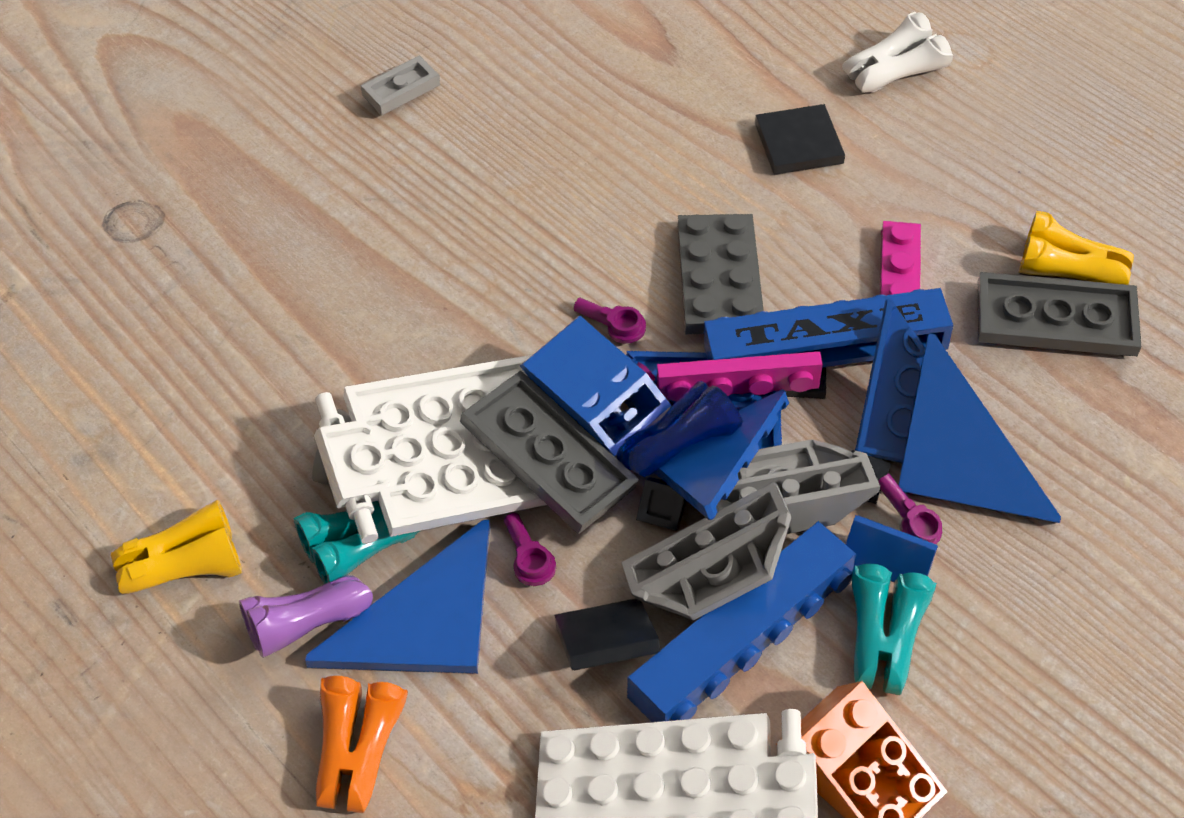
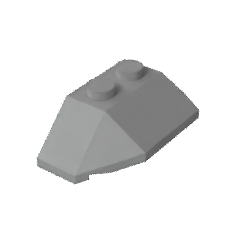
(814, 480)
(713, 557)

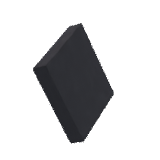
(799, 139)
(606, 634)

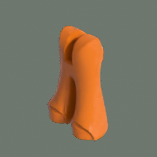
(340, 705)

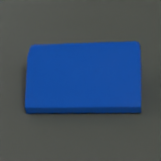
(889, 548)

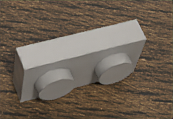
(400, 85)

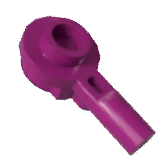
(623, 323)
(915, 519)
(533, 562)

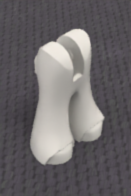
(902, 54)

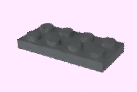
(718, 268)
(1058, 314)
(549, 451)

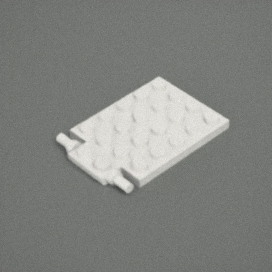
(416, 453)
(678, 770)

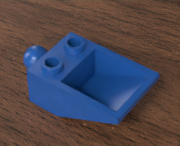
(592, 381)

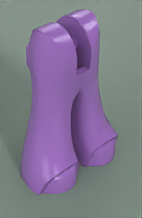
(284, 619)

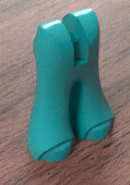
(335, 542)
(910, 601)

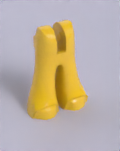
(1061, 253)
(188, 548)

